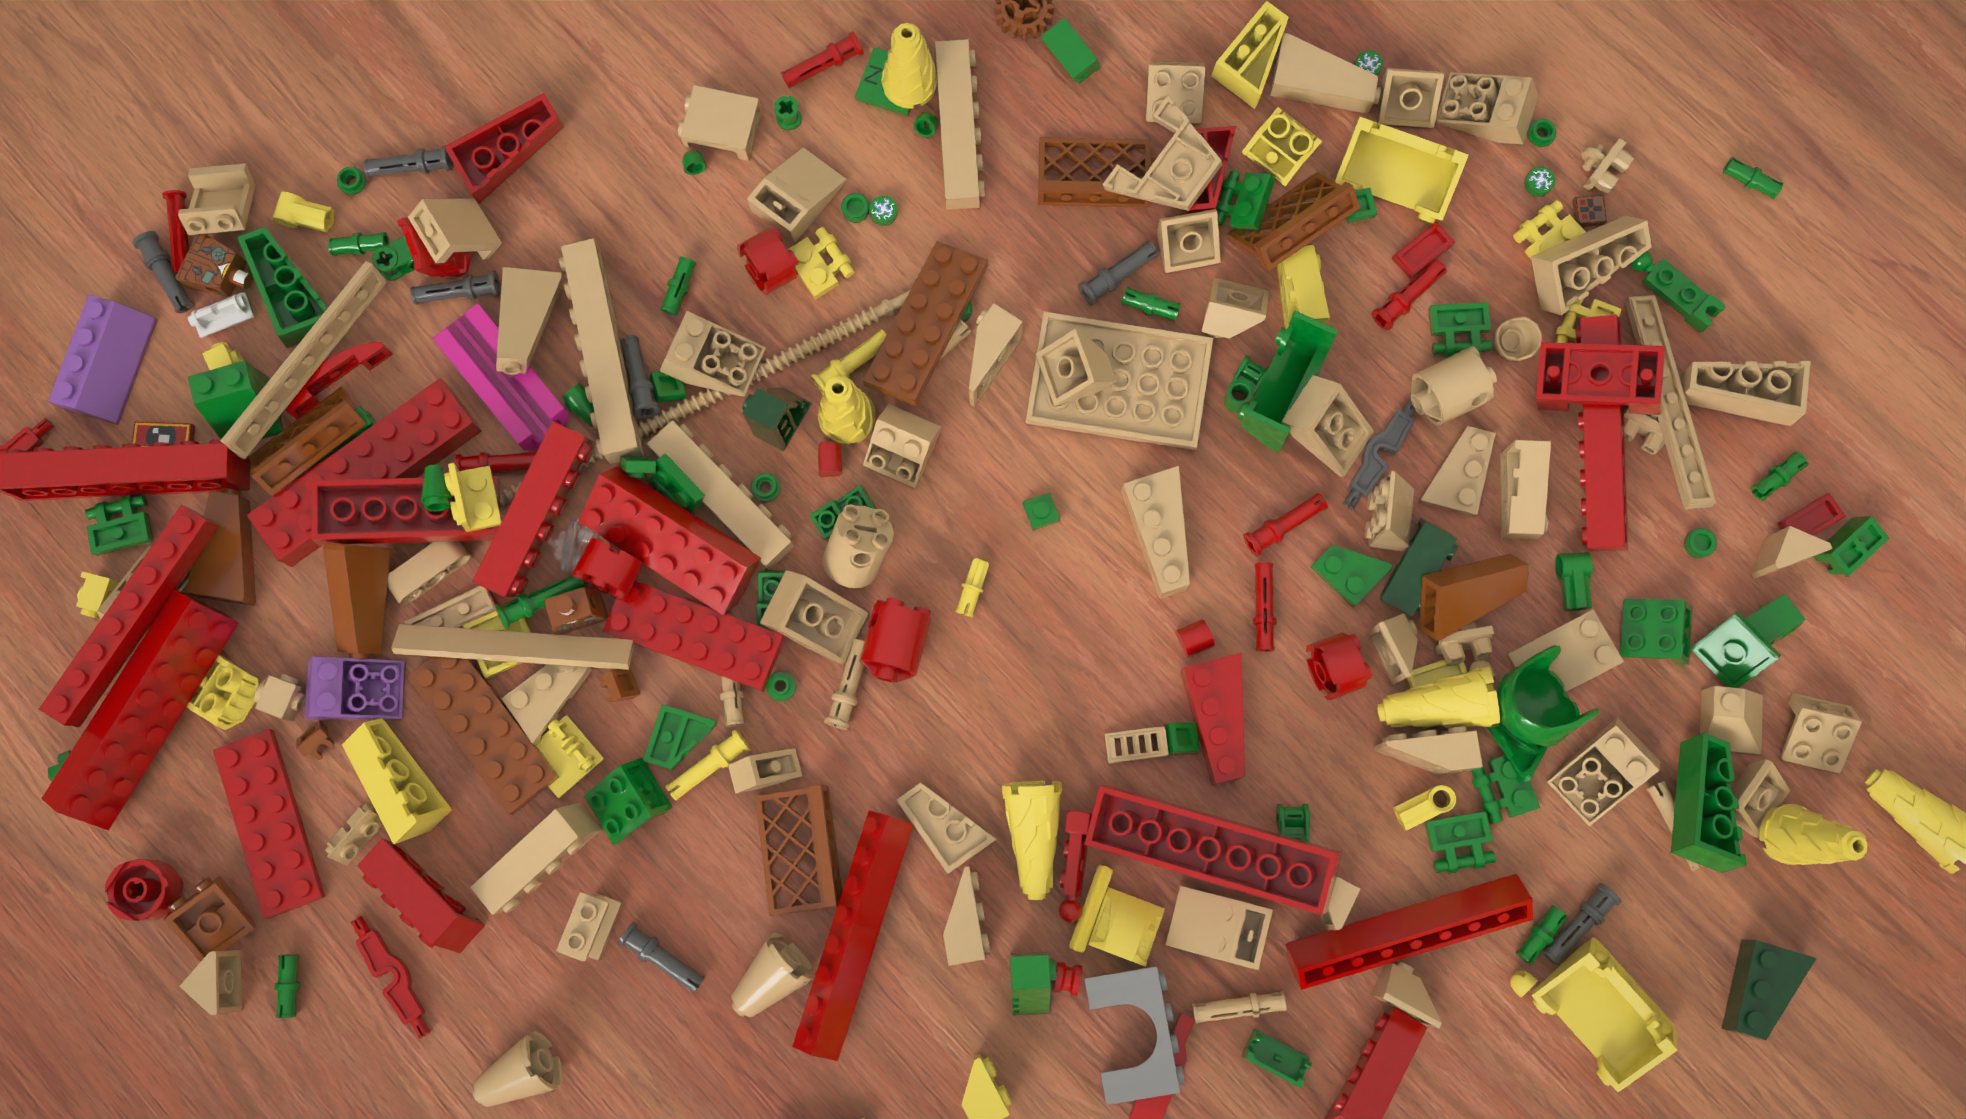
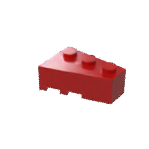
(1220, 141)

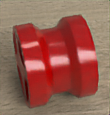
(1067, 978)

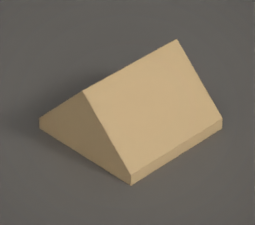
(1409, 97)
(1189, 241)
(1786, 549)
(1757, 792)
(1340, 904)
(217, 982)

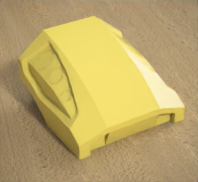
(1281, 146)
(224, 694)
(1126, 926)

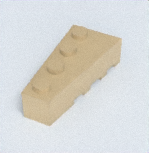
(1581, 263)
(1758, 391)
(1159, 524)
(535, 858)

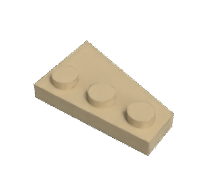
(1463, 474)
(944, 829)

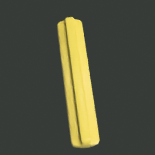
(1091, 908)

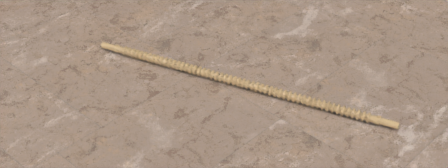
(886, 307)

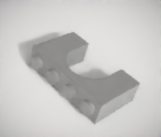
(1159, 1072)

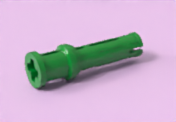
(526, 605)

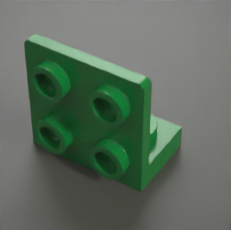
(1656, 629)
(627, 799)

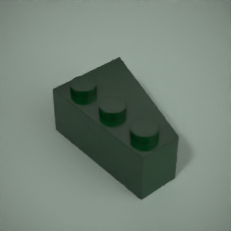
(774, 415)
(1422, 557)
(1762, 987)

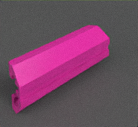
(517, 400)

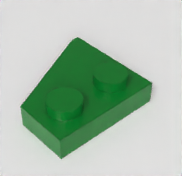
(1350, 572)
(675, 736)
(1522, 755)

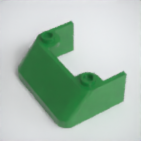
(1297, 359)

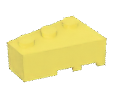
(1250, 56)
(1302, 286)

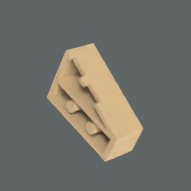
(1524, 489)

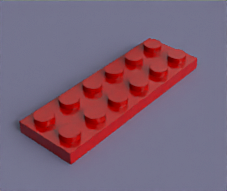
(696, 635)
(268, 824)

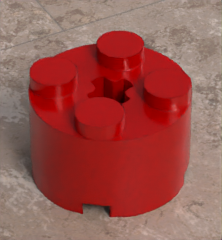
(768, 260)
(607, 568)
(1338, 665)
(142, 889)

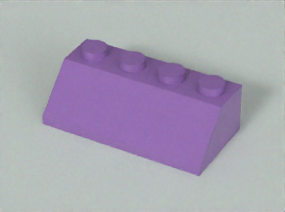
(102, 360)

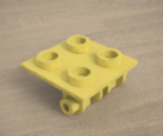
(568, 754)

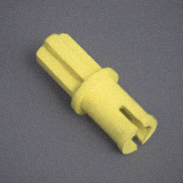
(972, 587)

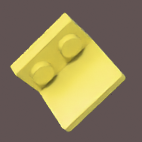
(474, 496)

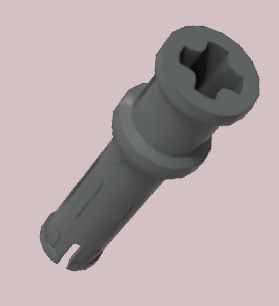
(423, 160)
(158, 261)
(1107, 279)
(468, 287)
(640, 388)
(1588, 910)
(649, 949)

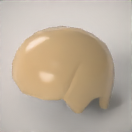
(1517, 338)

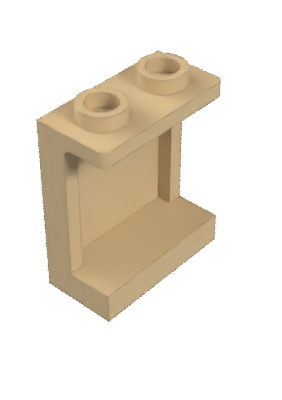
(720, 120)
(219, 199)
(453, 227)
(589, 926)

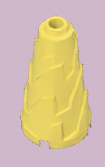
(909, 70)
(845, 412)
(1447, 702)
(1923, 815)
(1033, 825)
(1805, 837)

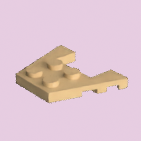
(1179, 170)

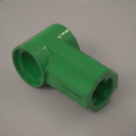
(1574, 573)

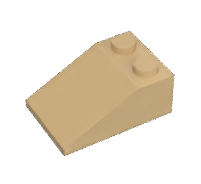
(995, 342)
(1328, 424)
(814, 617)
(1584, 650)

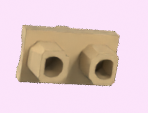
(1601, 177)
(1646, 425)
(1465, 639)

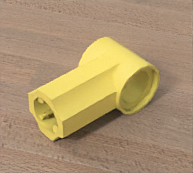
(296, 211)
(1422, 807)

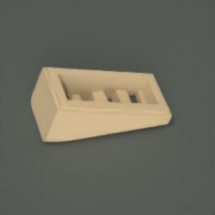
(1160, 733)

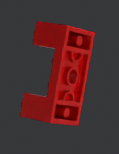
(1632, 380)

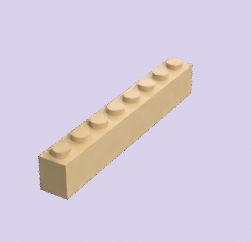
(601, 351)

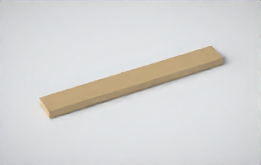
(304, 361)
(1674, 415)
(513, 646)

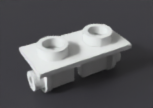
(221, 315)

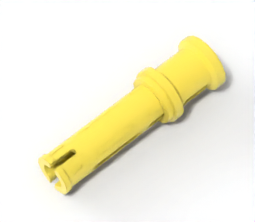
(849, 362)
(720, 756)

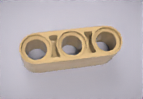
(426, 570)

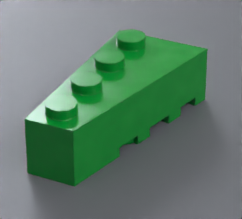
(285, 292)
(1706, 806)
(1031, 982)

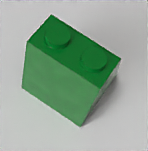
(226, 393)

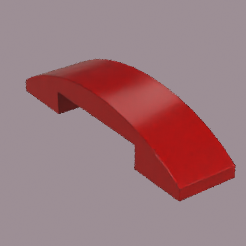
(333, 369)

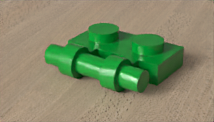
(1251, 200)
(1457, 320)
(676, 485)
(118, 533)
(1515, 793)
(1459, 832)

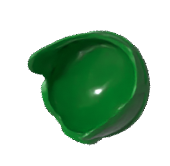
(1535, 702)

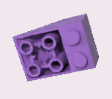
(354, 689)

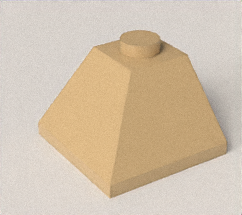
(1233, 308)
(1075, 368)
(1395, 646)
(1733, 717)
(1407, 993)

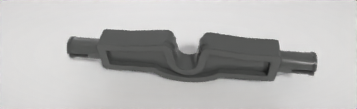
(1373, 465)

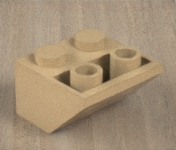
(901, 445)

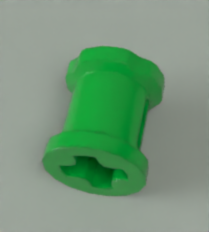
(787, 113)

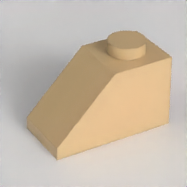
(764, 770)

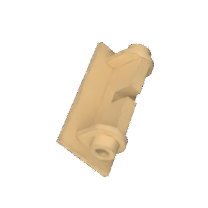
(347, 844)

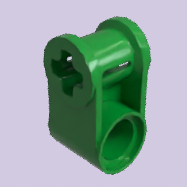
(399, 257)
(1246, 381)
(1293, 827)

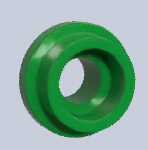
(1544, 126)
(348, 174)
(759, 481)
(781, 695)

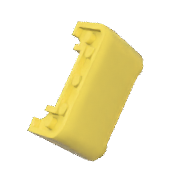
(1402, 168)
(1608, 1014)

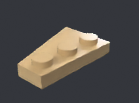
(542, 697)

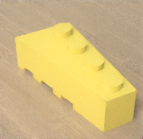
(394, 782)

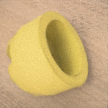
(1522, 982)

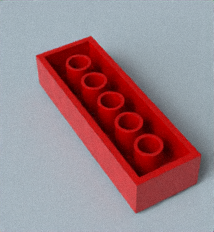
(533, 511)
(383, 513)
(669, 539)

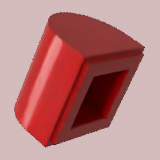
(829, 459)
(1195, 638)

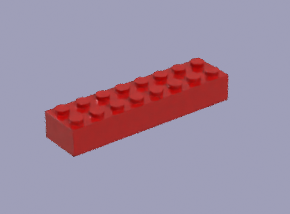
(395, 447)
(122, 471)
(139, 711)
(1214, 849)

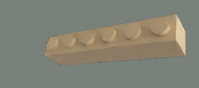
(957, 124)
(723, 497)

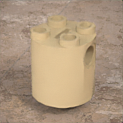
(1452, 387)
(857, 546)

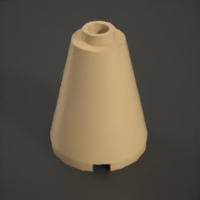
(771, 976)
(520, 1073)

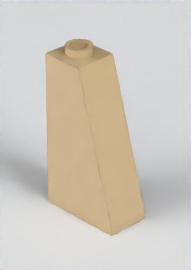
(1321, 78)
(524, 312)

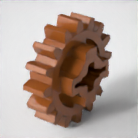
(1026, 21)

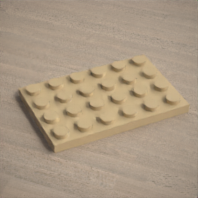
(1156, 389)

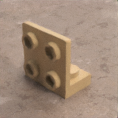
(1181, 82)
(1820, 733)

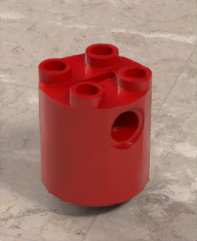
(895, 640)

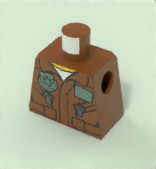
(213, 268)
(574, 610)

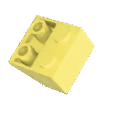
(982, 1095)

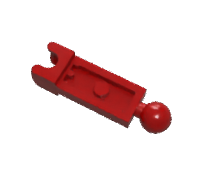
(1075, 852)

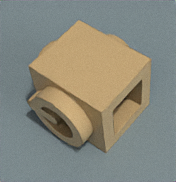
(280, 696)

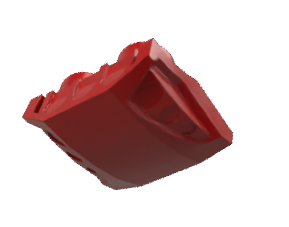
(455, 265)

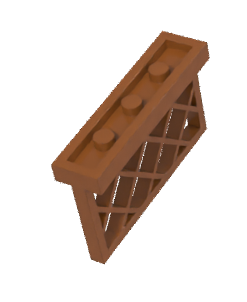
(1091, 190)
(1309, 220)
(305, 441)
(824, 849)

